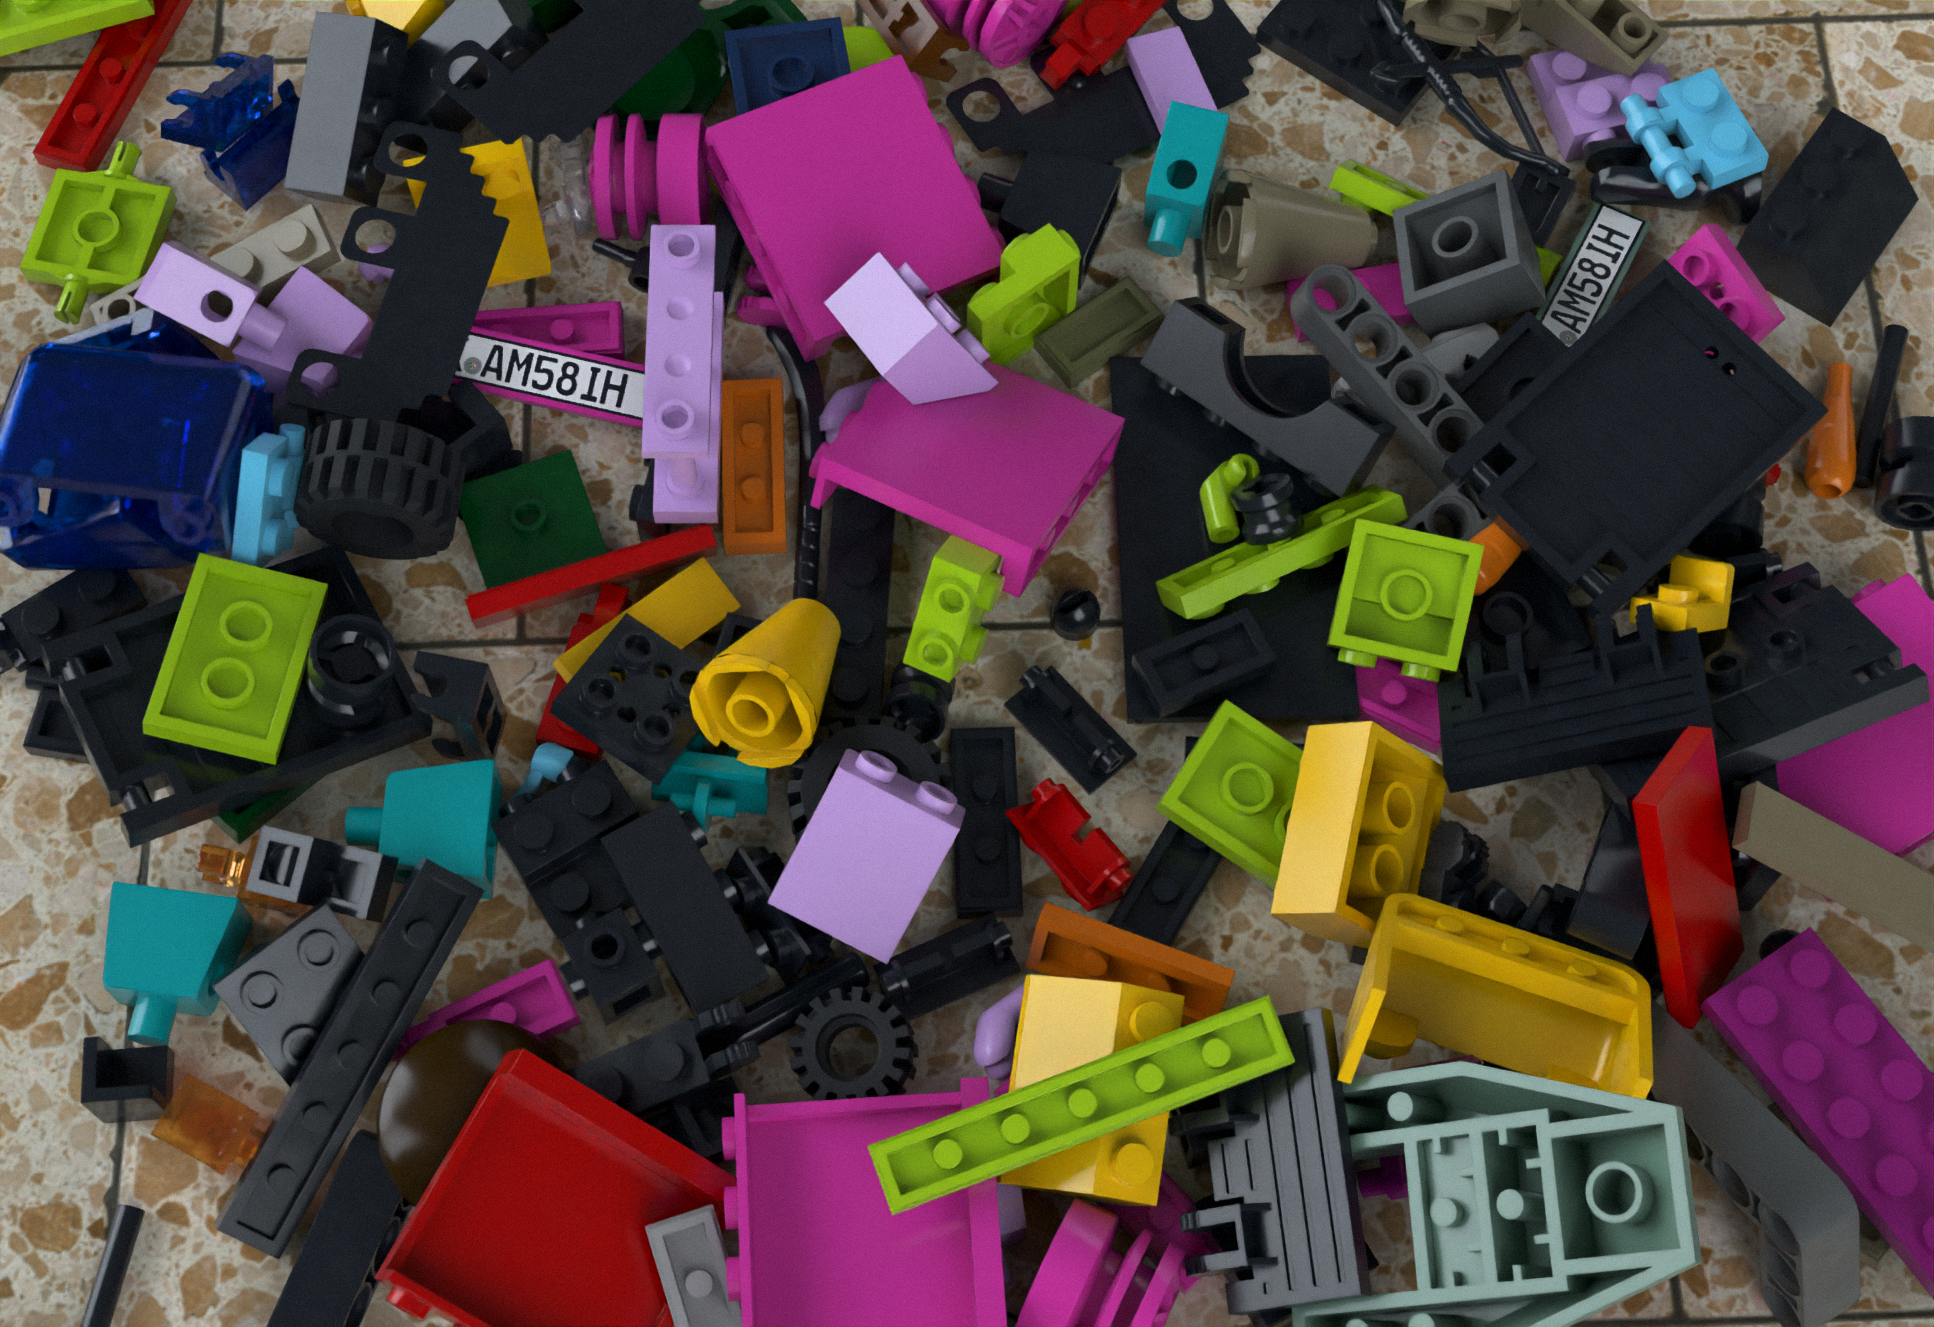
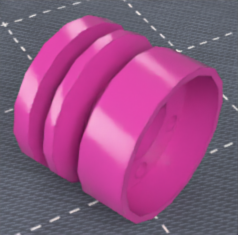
(1001, 28)
(647, 175)
(1095, 1285)

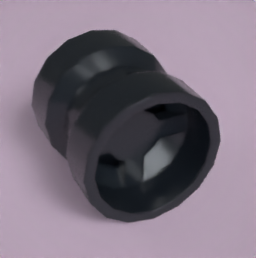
(919, 701)

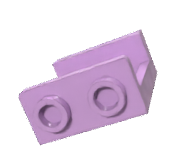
(868, 854)

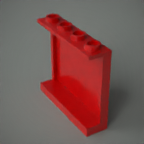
(547, 1210)

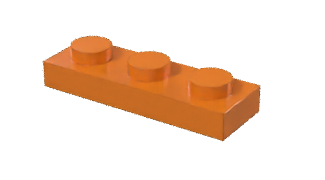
(753, 467)
(1092, 950)

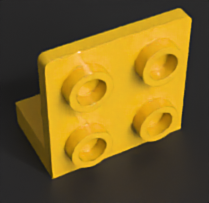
(509, 181)

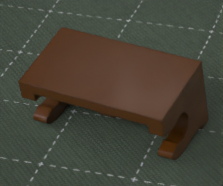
(916, 34)

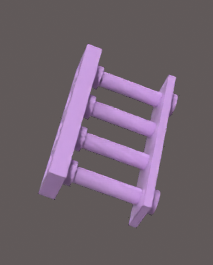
(683, 374)

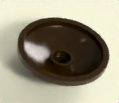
(436, 1092)

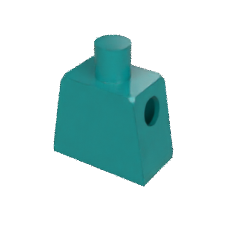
(1184, 176)
(436, 816)
(167, 952)

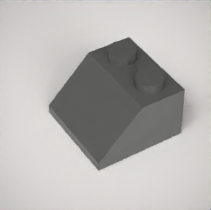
(1467, 256)

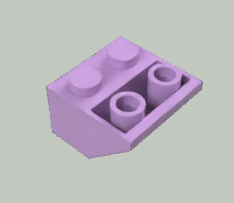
(908, 336)

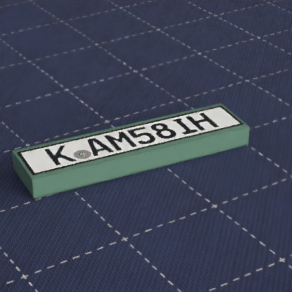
(1593, 271)

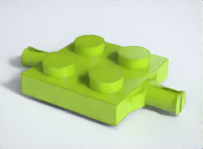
(97, 231)

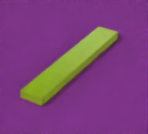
(1080, 1105)

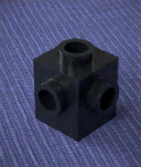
(611, 963)

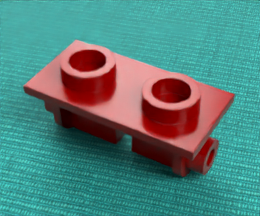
(1089, 869)

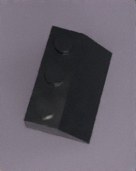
(1829, 218)

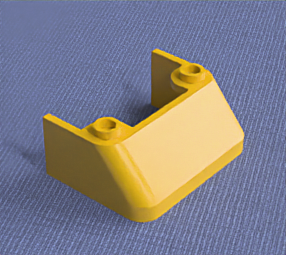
(1498, 998)

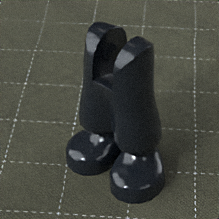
(1625, 178)

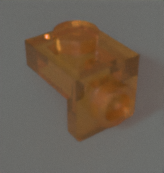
(209, 1125)

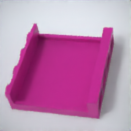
(844, 177)
(982, 465)
(1883, 774)
(821, 1233)

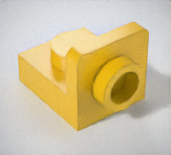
(1695, 596)

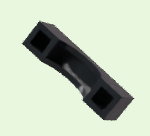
(1203, 357)

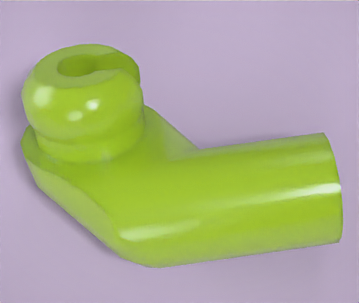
(1216, 498)

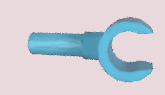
(546, 763)

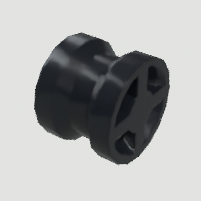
(1267, 509)

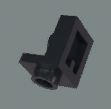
(1542, 198)

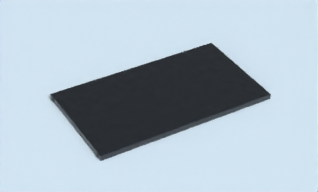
(1162, 529)

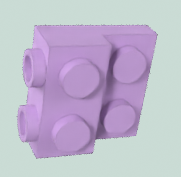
(1586, 98)

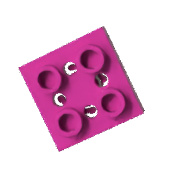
(1713, 260)

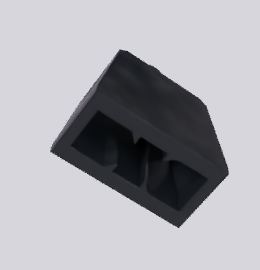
(1056, 191)

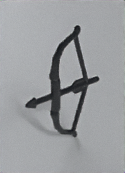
(1479, 63)

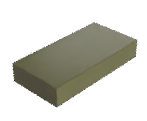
(1098, 330)

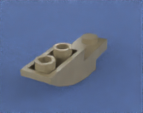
(1598, 31)
(263, 258)

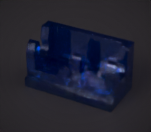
(227, 107)
(259, 157)

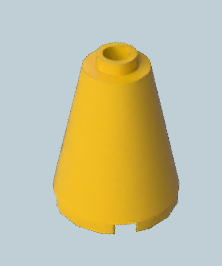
(770, 685)

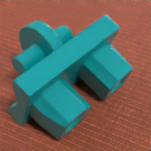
(714, 785)

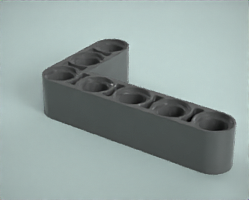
(1375, 383)
(1793, 1197)

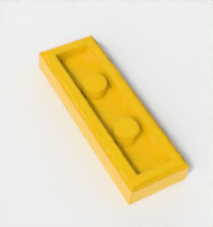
(676, 611)

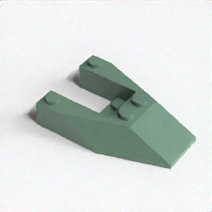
(1521, 1197)

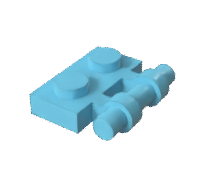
(1708, 126)
(267, 495)

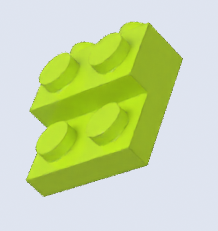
(1033, 293)
(1404, 599)
(951, 609)

